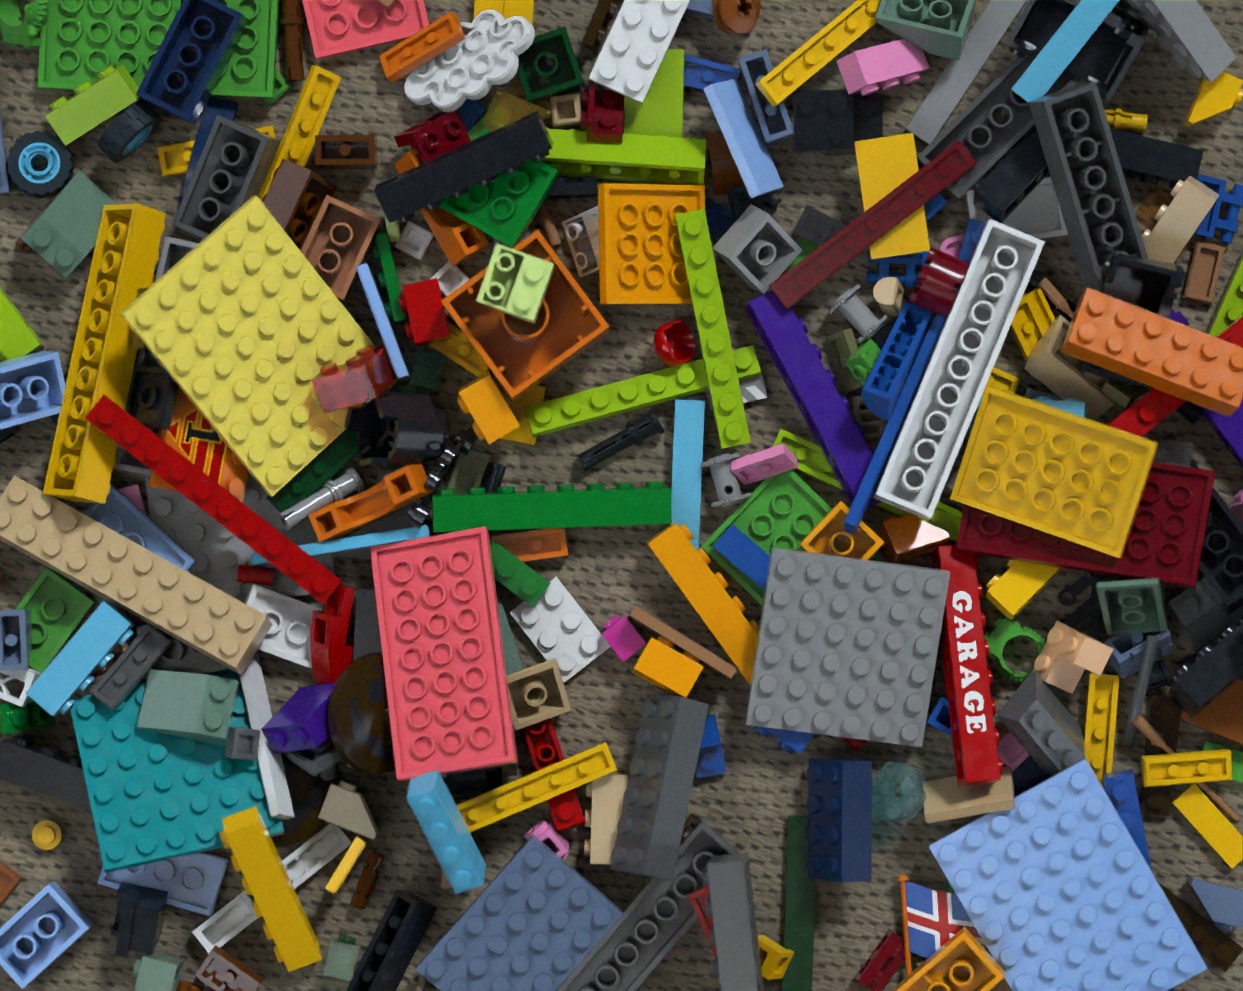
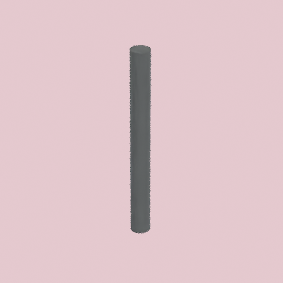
(1140, 689)

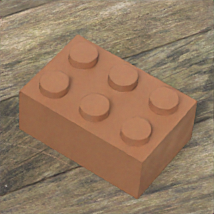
(340, 243)

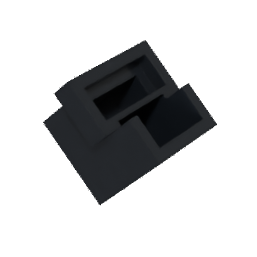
(138, 918)

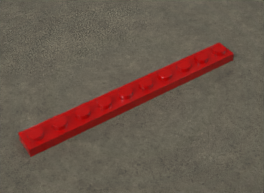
(213, 499)

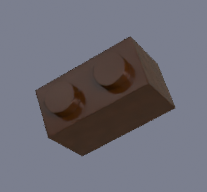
(346, 151)

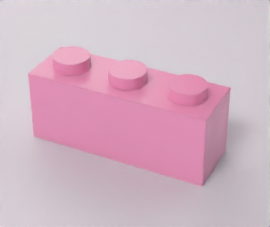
(882, 66)

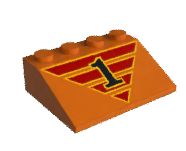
(203, 447)

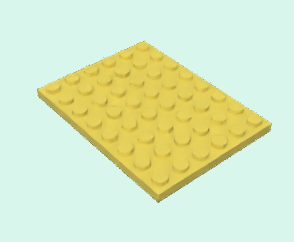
(243, 338)

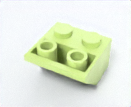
(515, 283)

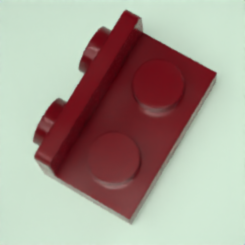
(603, 116)
(882, 962)

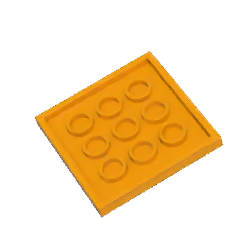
(641, 242)

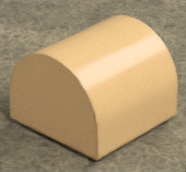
(566, 110)
(889, 295)

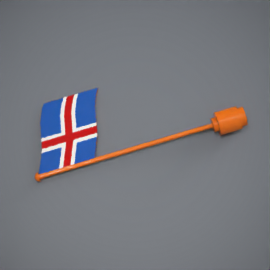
(930, 919)

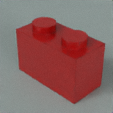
(426, 313)

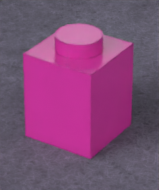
(622, 637)

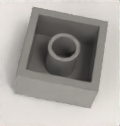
(757, 248)

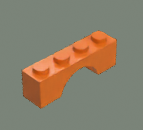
(456, 237)
(370, 505)

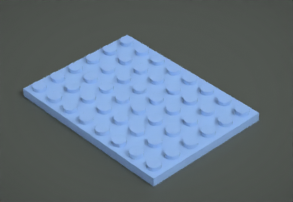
(1067, 893)

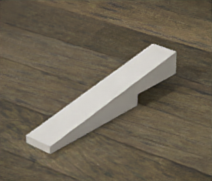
(299, 867)

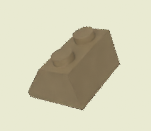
(349, 809)

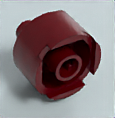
(938, 282)

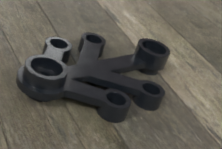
(463, 442)
(1089, 607)

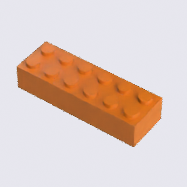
(1156, 352)

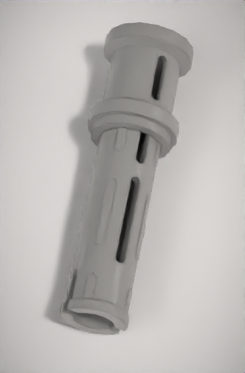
(331, 492)

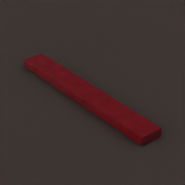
(872, 224)

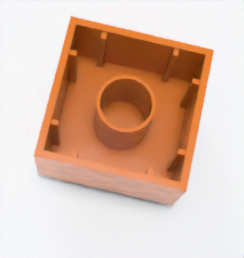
(521, 351)

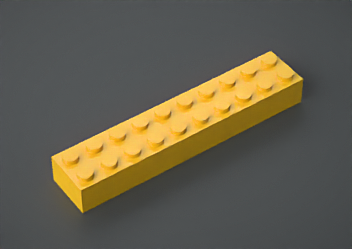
(103, 351)

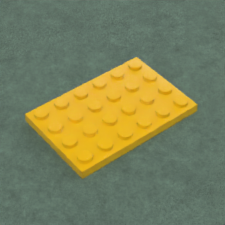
(1054, 471)

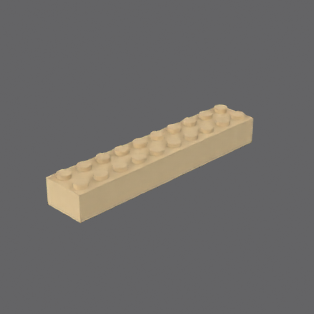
(130, 576)

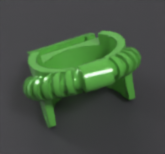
(23, 33)
(997, 638)

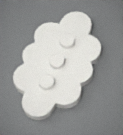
(474, 64)

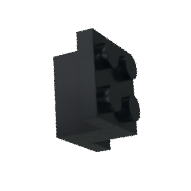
(835, 120)

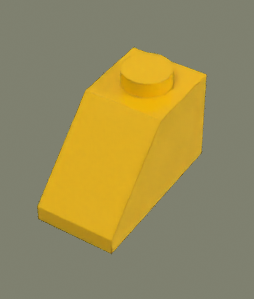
(1214, 98)

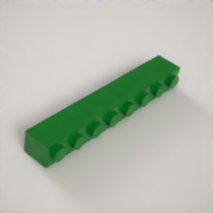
(551, 508)

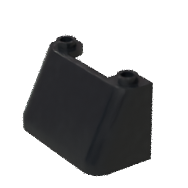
(1102, 58)
(1140, 283)

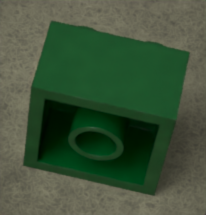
(549, 67)

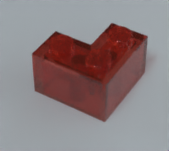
(355, 382)

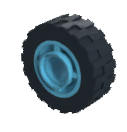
(129, 131)
(27, 151)

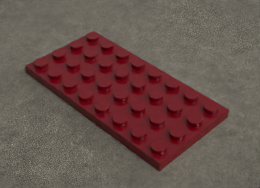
(1161, 542)

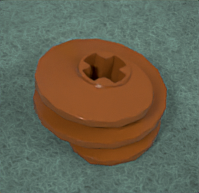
(736, 15)

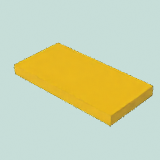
(881, 168)

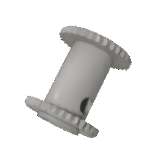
(858, 314)
(723, 476)

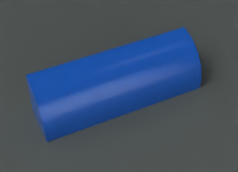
(896, 360)

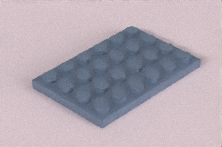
(522, 928)

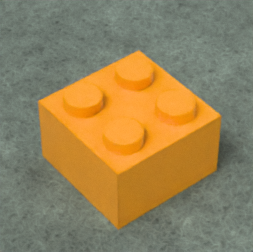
(489, 408)
(831, 539)
(667, 667)

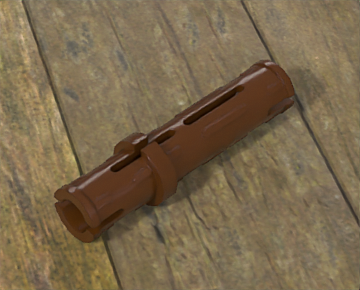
(293, 48)

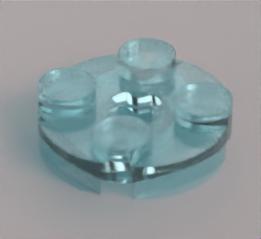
(884, 786)

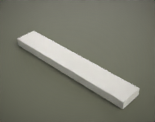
(269, 761)

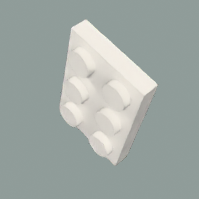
(290, 624)
(561, 630)

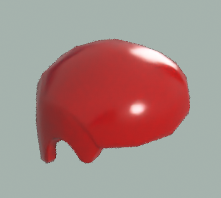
(674, 343)

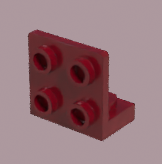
(435, 135)

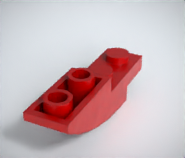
(328, 636)
(546, 751)

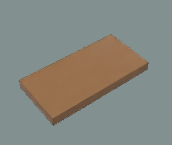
(682, 642)

